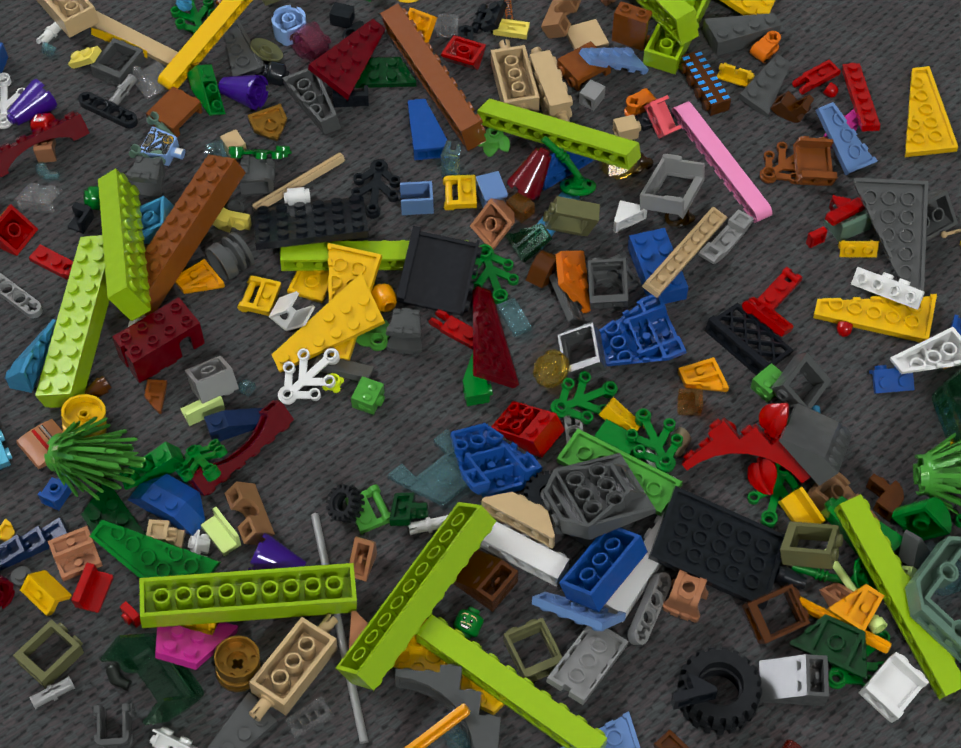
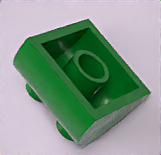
(924, 518)

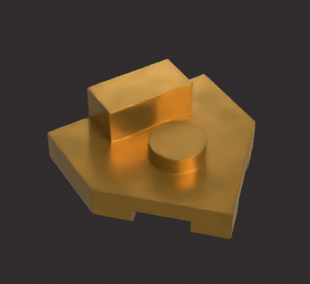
(268, 122)

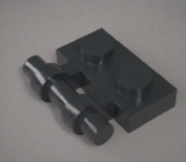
(491, 15)

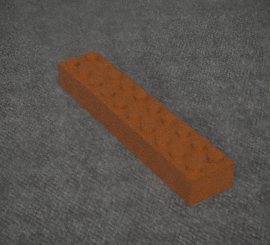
(434, 77)
(189, 224)

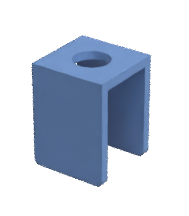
(489, 187)
(416, 190)

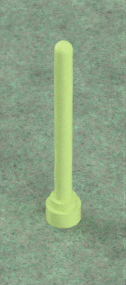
(877, 623)

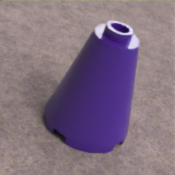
(245, 90)
(30, 102)
(272, 555)

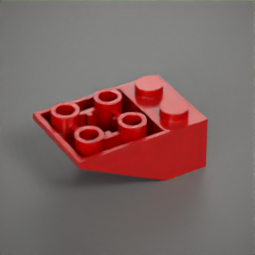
(529, 427)

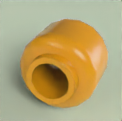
(384, 297)

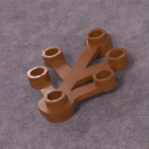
(783, 164)

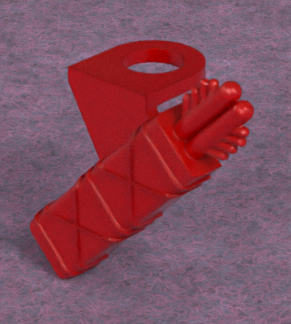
(845, 209)

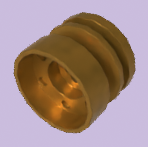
(232, 653)

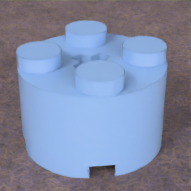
(287, 21)

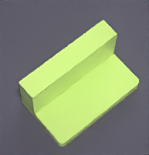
(197, 411)
(221, 533)

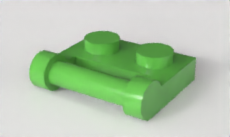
(368, 519)

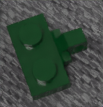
(405, 508)

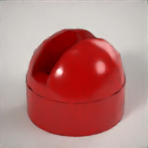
(831, 90)
(844, 328)

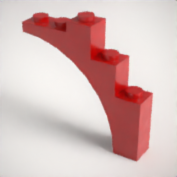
(751, 441)

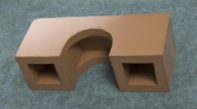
(555, 21)
(246, 499)

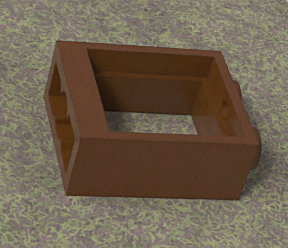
(758, 624)

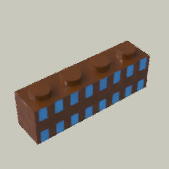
(705, 83)

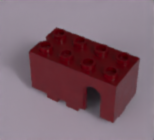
(156, 339)

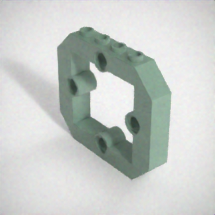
(934, 573)

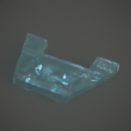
(440, 480)

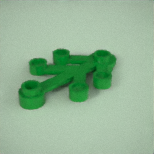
(194, 17)
(281, 151)
(492, 272)
(581, 400)
(654, 442)
(196, 456)
(778, 491)
(851, 679)

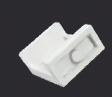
(893, 686)

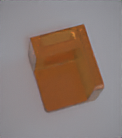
(521, 206)
(690, 402)

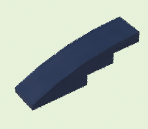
(33, 542)

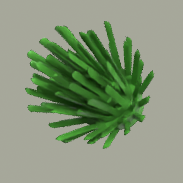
(77, 456)
(940, 472)

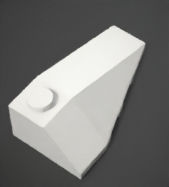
(934, 353)

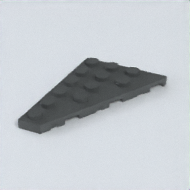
(900, 222)

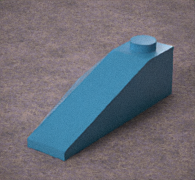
(30, 363)

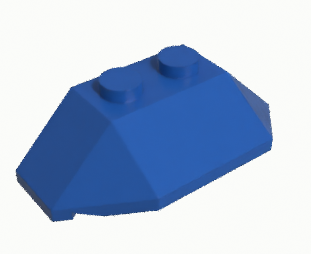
(558, 171)
(172, 502)

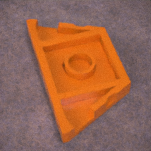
(573, 277)

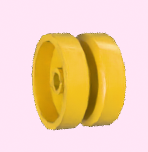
(83, 408)

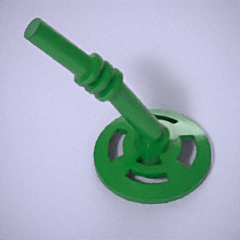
(577, 183)
(859, 575)

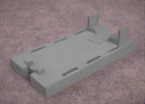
(584, 667)

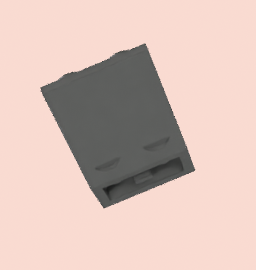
(795, 680)

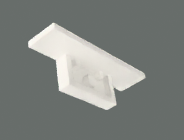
(887, 287)

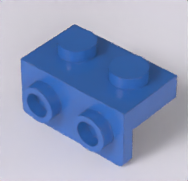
(891, 380)

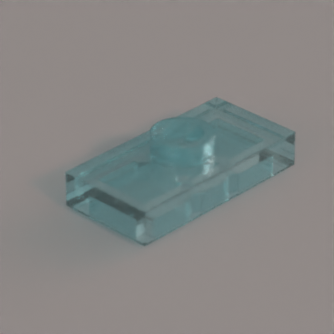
(514, 317)

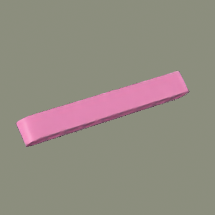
(722, 161)

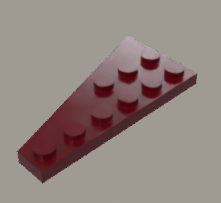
(347, 60)
(490, 349)

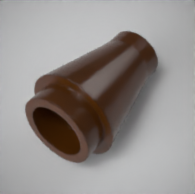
(98, 387)

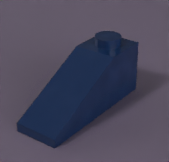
(232, 422)

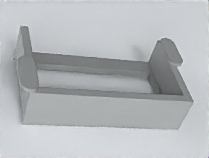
(672, 166)

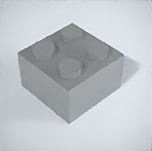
(212, 379)

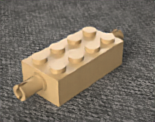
(514, 76)
(549, 83)
(293, 666)

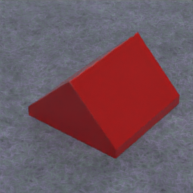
(464, 52)
(15, 230)

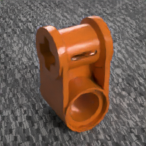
(766, 46)
(637, 101)

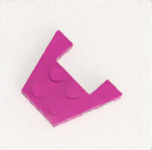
(189, 646)

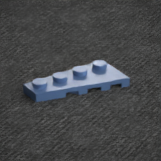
(614, 57)
(846, 145)
(580, 614)
(620, 733)

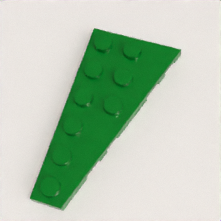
(149, 555)

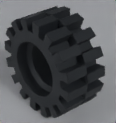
(354, 503)

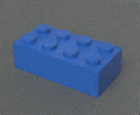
(648, 253)
(603, 568)

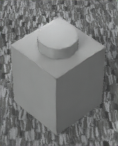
(592, 95)

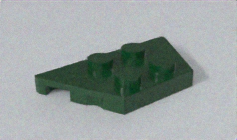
(386, 73)
(110, 509)
(838, 641)

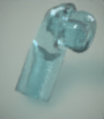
(45, 174)

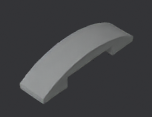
(727, 238)

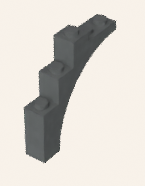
(445, 688)

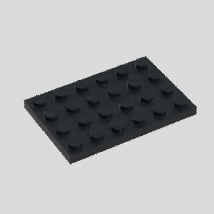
(310, 222)
(718, 546)

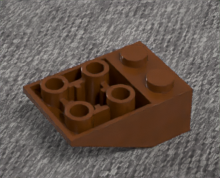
(487, 579)

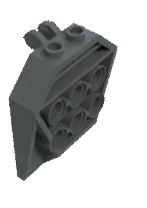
(595, 497)

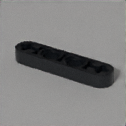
(108, 110)

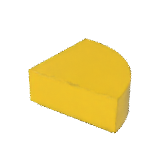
(6, 530)

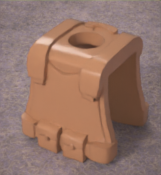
(686, 596)

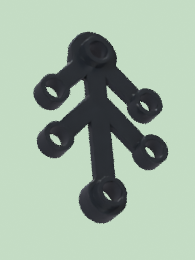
(376, 185)

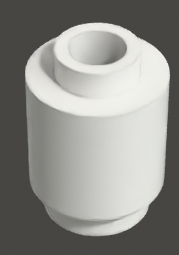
(296, 195)

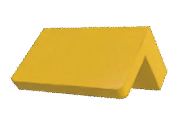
(801, 508)
(44, 591)

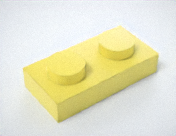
(512, 29)
(84, 57)

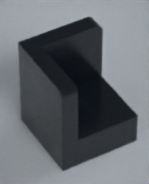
(342, 15)
(82, 218)

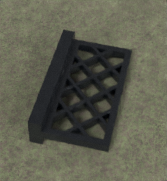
(739, 346)

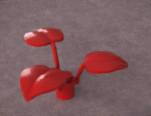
(764, 472)

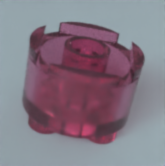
(310, 41)

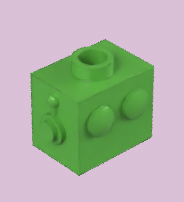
(764, 381)
(368, 395)

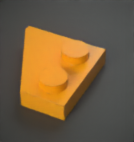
(423, 21)
(199, 278)
(703, 376)
(858, 606)

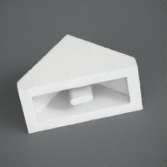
(628, 215)

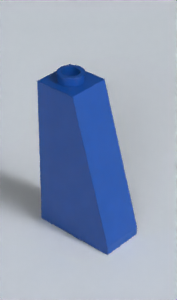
(426, 132)

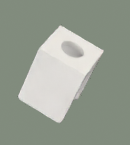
(295, 318)

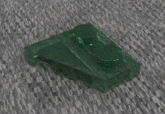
(529, 240)

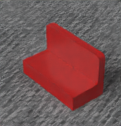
(91, 589)

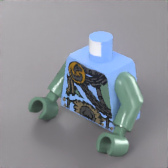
(158, 143)

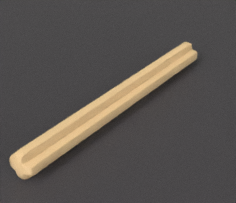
(300, 181)

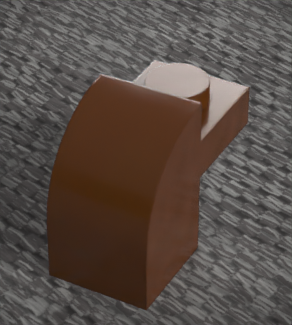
(790, 108)
(542, 269)
(890, 496)

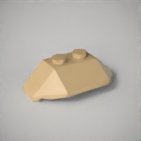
(521, 516)

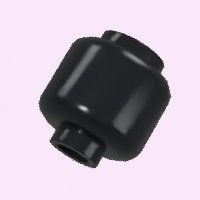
(275, 72)

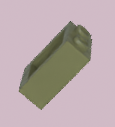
(571, 216)
(807, 557)
(530, 628)
(61, 665)

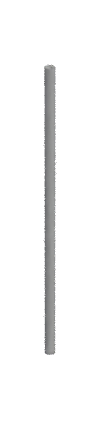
(357, 711)

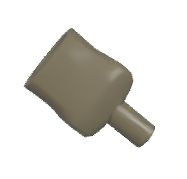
(686, 441)

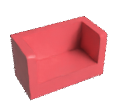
(661, 117)

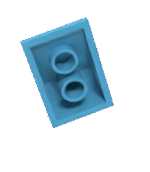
(153, 216)

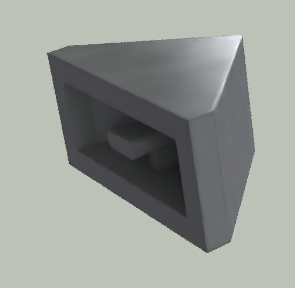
(913, 550)

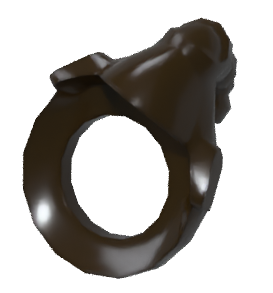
(644, 163)
(688, 219)

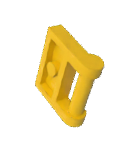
(466, 192)
(265, 296)

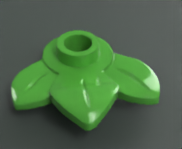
(495, 142)
(377, 334)

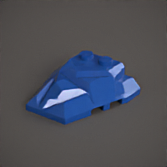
(641, 335)
(490, 463)

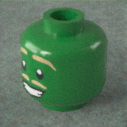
(468, 622)

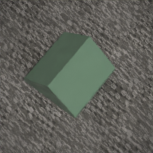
(850, 227)

